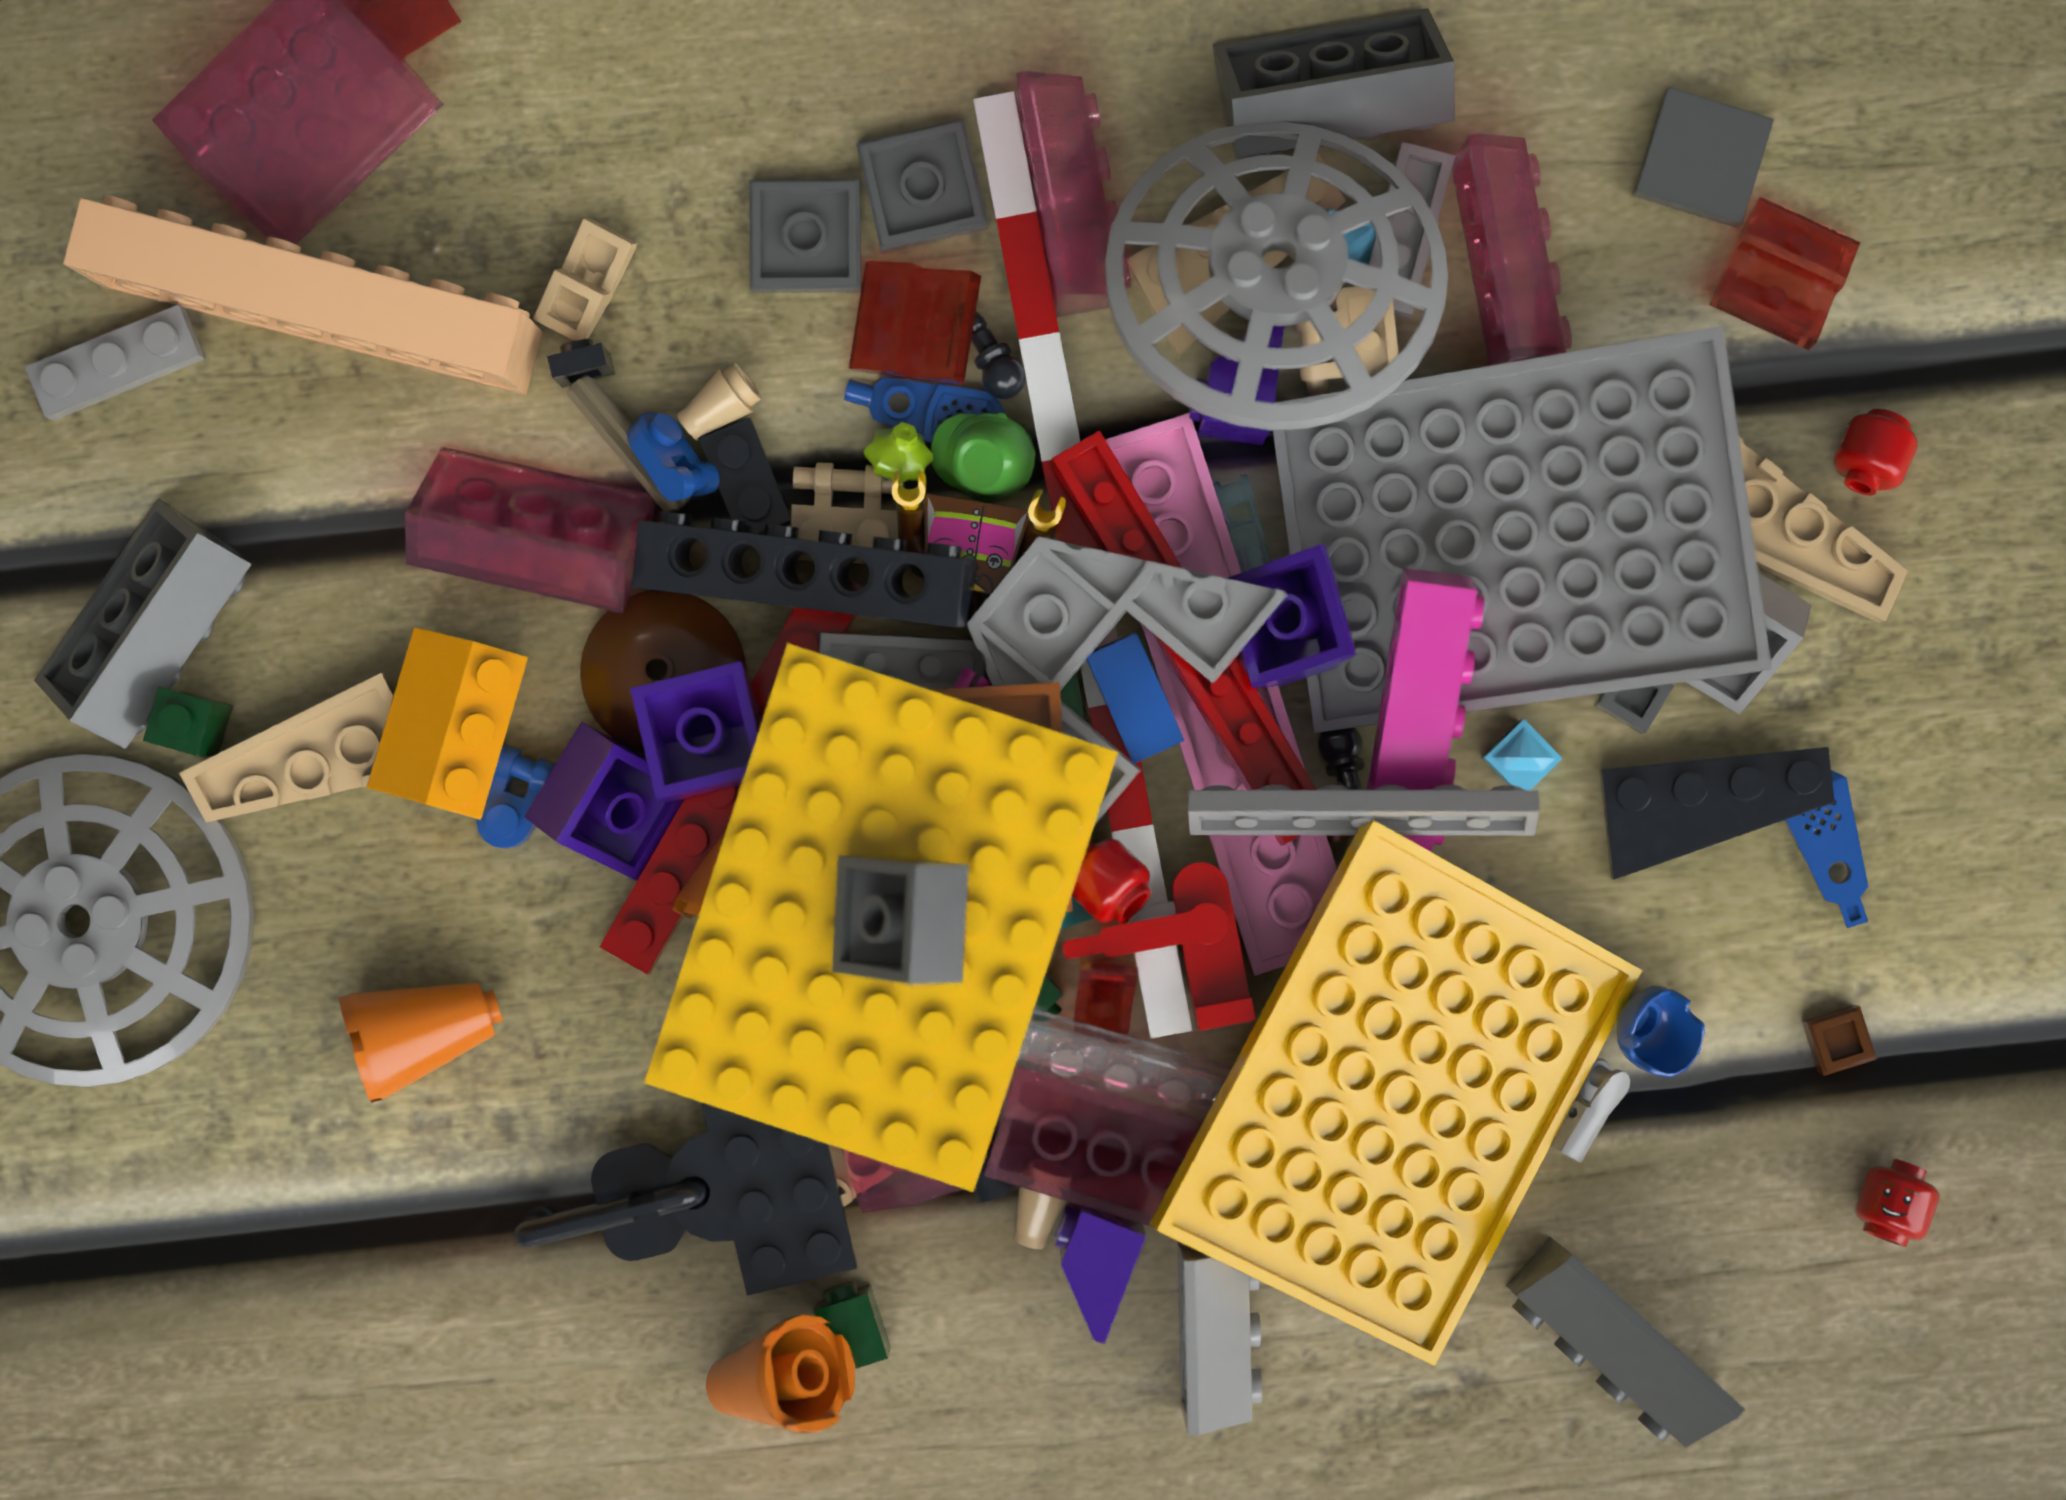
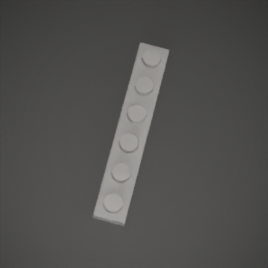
(1341, 811)

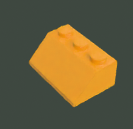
(447, 722)

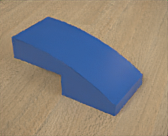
(1134, 697)

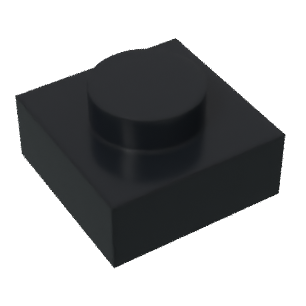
(580, 359)

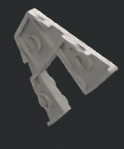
(1071, 596)

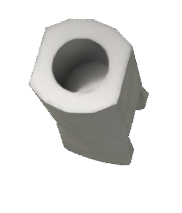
(1591, 1108)

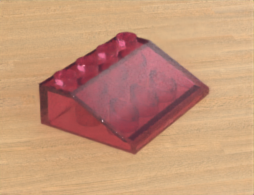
(297, 113)

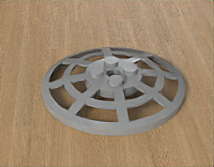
(1271, 294)
(117, 921)

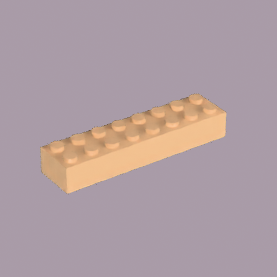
(304, 295)

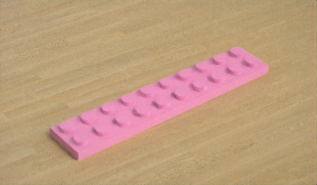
(1269, 884)

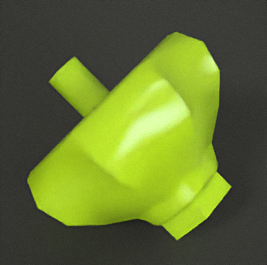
(900, 451)

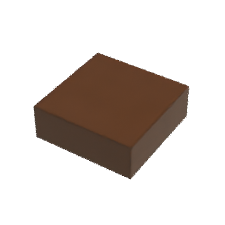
(1839, 1040)

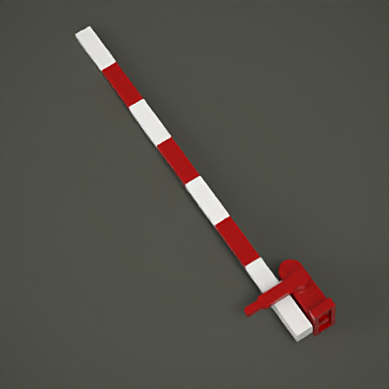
(1201, 902)

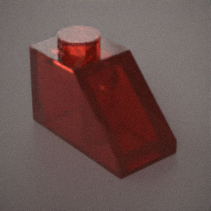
(1105, 993)

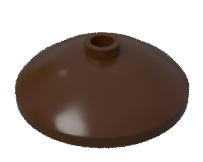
(653, 627)

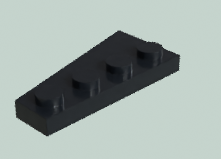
(1694, 804)

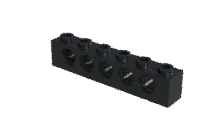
(665, 565)

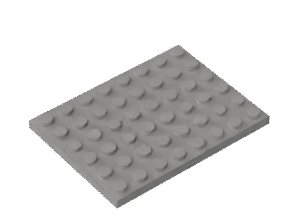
(1576, 493)

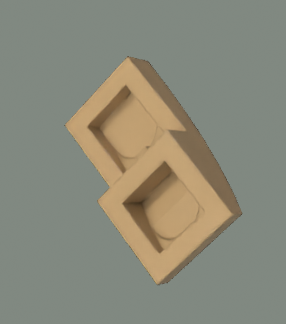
(586, 280)

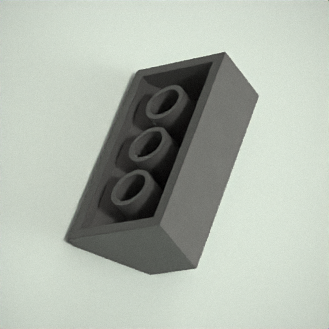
(1338, 77)
(142, 624)
(1621, 1345)

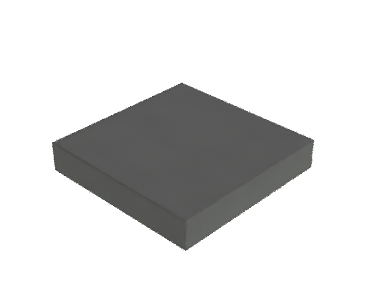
(1703, 157)
(922, 186)
(805, 235)

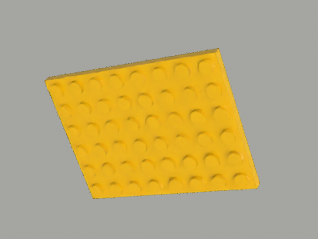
(890, 774)
(1396, 1094)

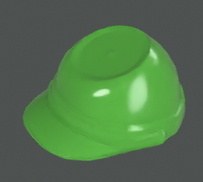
(983, 455)

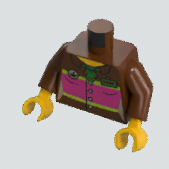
(985, 531)

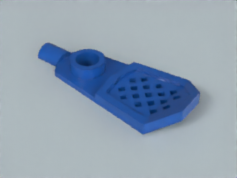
(925, 402)
(1834, 846)

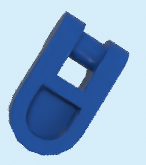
(669, 458)
(504, 811)

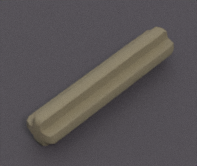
(613, 428)

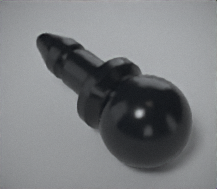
(1001, 374)
(1342, 752)

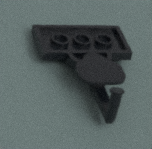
(766, 1194)

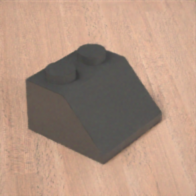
(900, 919)

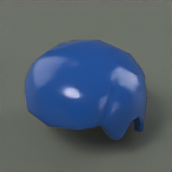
(1659, 1031)

